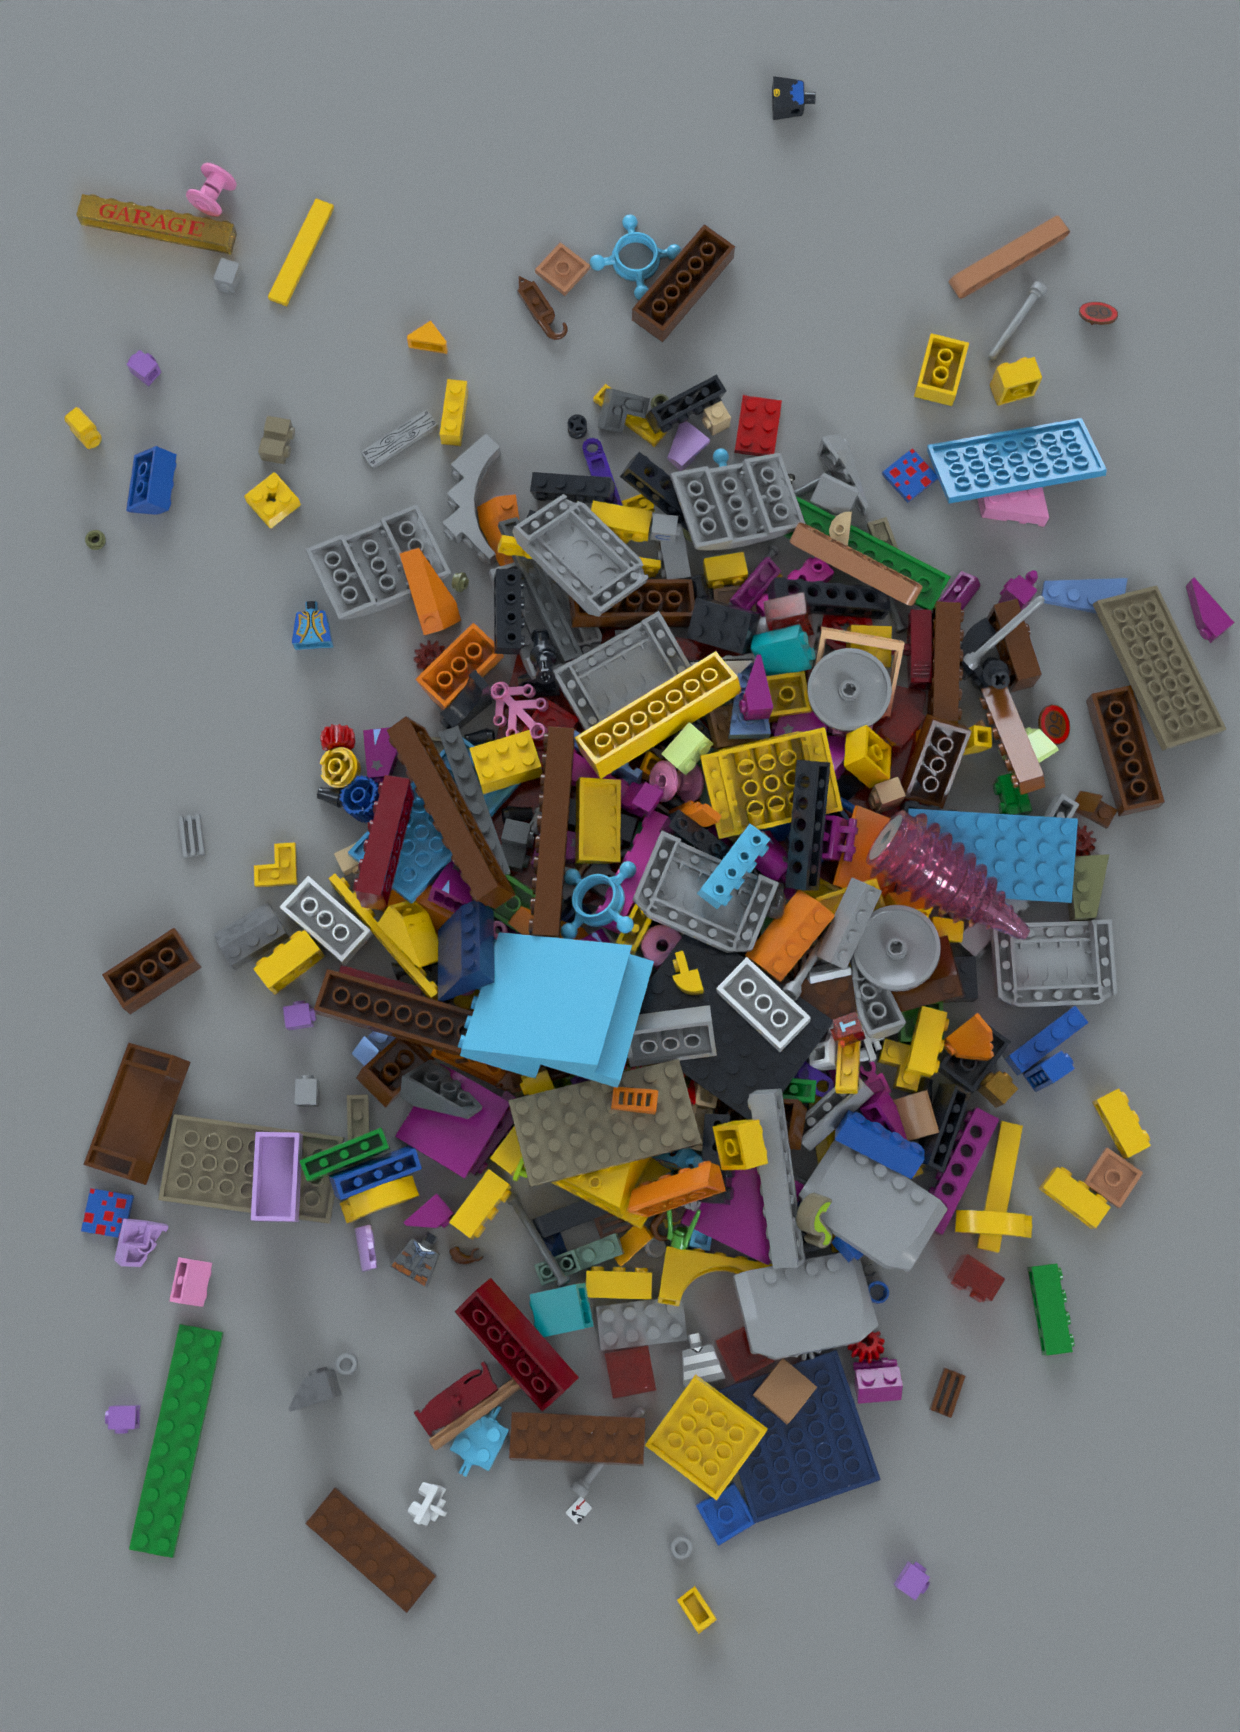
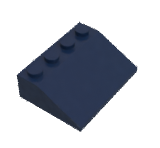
(466, 951)

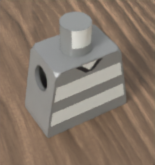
(701, 1361)

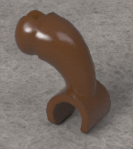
(460, 1258)

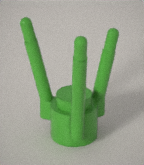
(681, 1236)

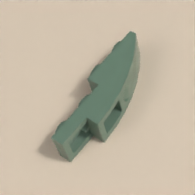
(582, 1258)

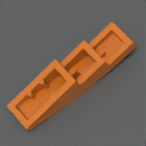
(702, 814)

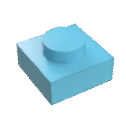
(699, 1241)

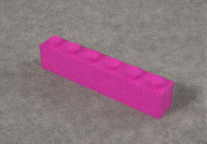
(639, 855)

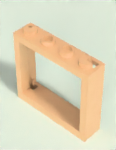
(869, 640)

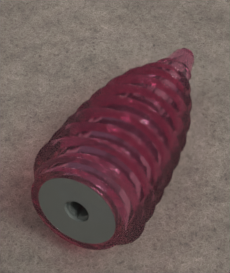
(941, 874)

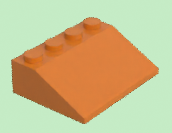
(869, 826)

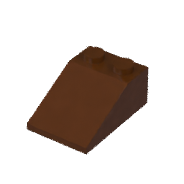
(384, 1072)

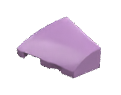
(686, 445)
(137, 1240)
(366, 1246)

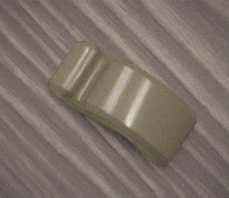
(809, 1219)

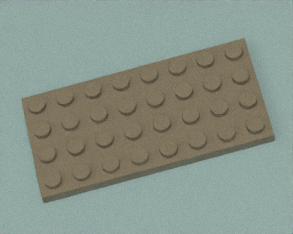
(1159, 667)
(578, 1133)
(214, 1166)

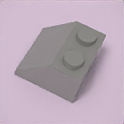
(834, 495)

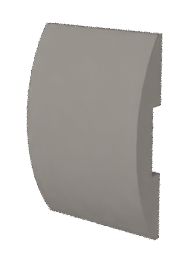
(737, 503)
(365, 568)

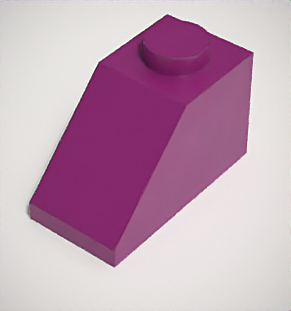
(431, 1215)

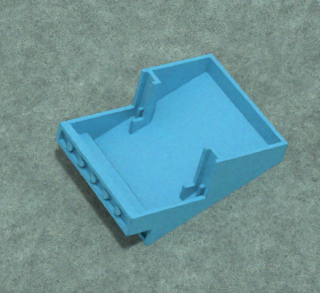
(558, 1007)

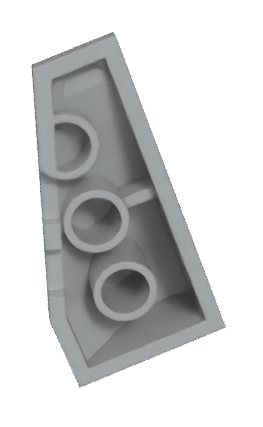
(839, 460)
(875, 1007)

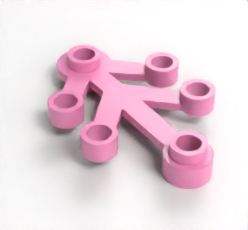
(516, 708)

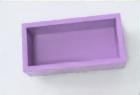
(276, 1177)

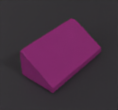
(961, 589)

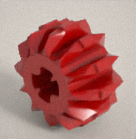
(336, 737)
(864, 1352)

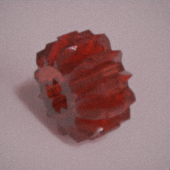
(423, 653)
(1087, 841)

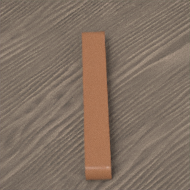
(1009, 257)
(856, 564)

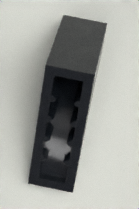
(468, 704)

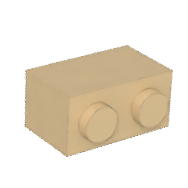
(886, 795)

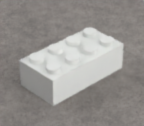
(326, 920)
(763, 1004)

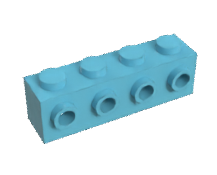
(733, 867)

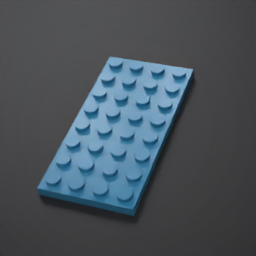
(1015, 460)
(423, 850)
(1025, 853)

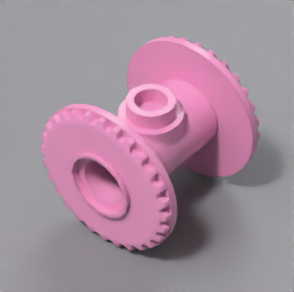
(216, 181)
(671, 781)
(659, 936)

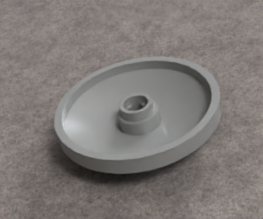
(849, 689)
(898, 948)

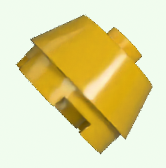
(339, 767)

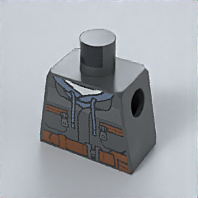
(418, 1260)

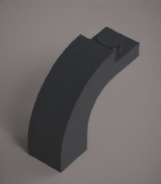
(973, 640)

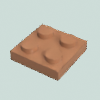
(562, 269)
(1112, 1177)

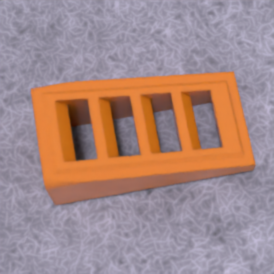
(653, 1094)

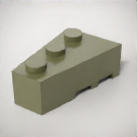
(1087, 886)

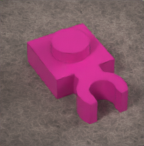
(874, 1082)

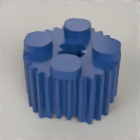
(360, 798)

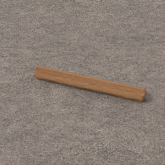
(474, 1414)

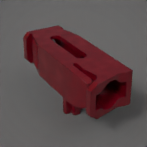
(919, 649)
(456, 1400)

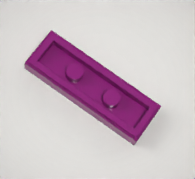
(755, 584)

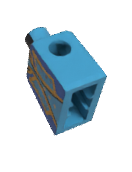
(311, 629)
(683, 1159)

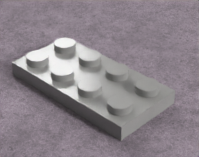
(640, 1324)

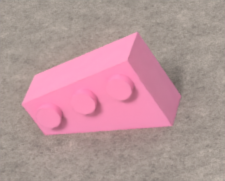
(1020, 506)

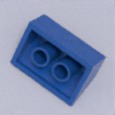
(151, 481)

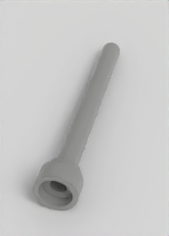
(1036, 292)
(974, 658)
(793, 988)
(582, 1485)

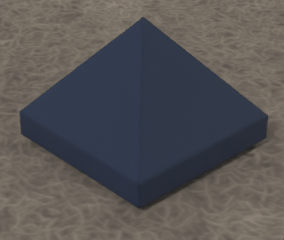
(555, 1244)

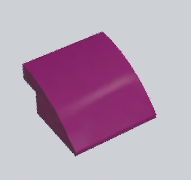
(454, 1139)
(741, 1222)

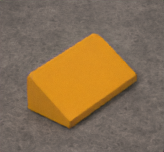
(632, 1243)

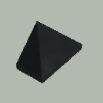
(550, 689)
(849, 786)

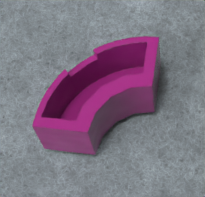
(641, 799)

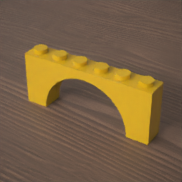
(685, 1266)

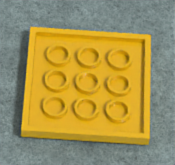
(706, 1437)

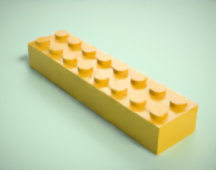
(658, 714)

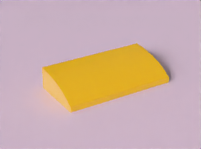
(598, 821)

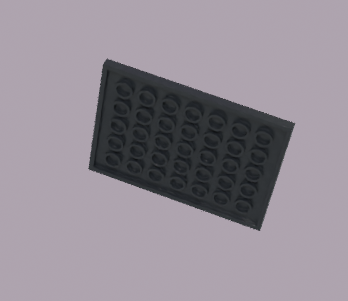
(743, 1056)

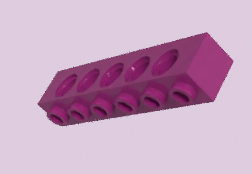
(986, 1124)

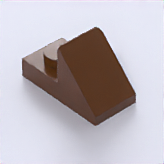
(1095, 809)

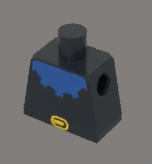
(789, 98)

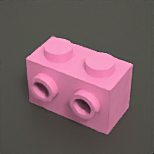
(190, 1282)

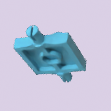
(480, 1442)

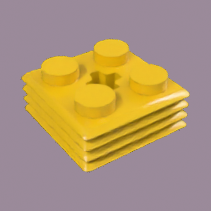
(270, 511)

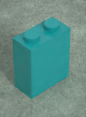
(784, 650)
(561, 1310)

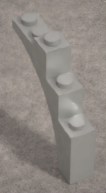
(469, 472)

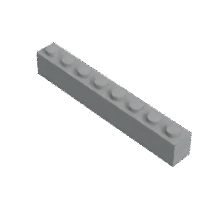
(777, 1180)

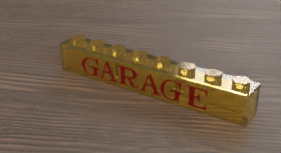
(156, 224)

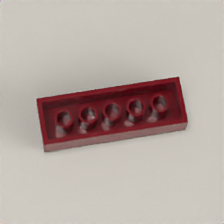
(384, 842)
(516, 1344)

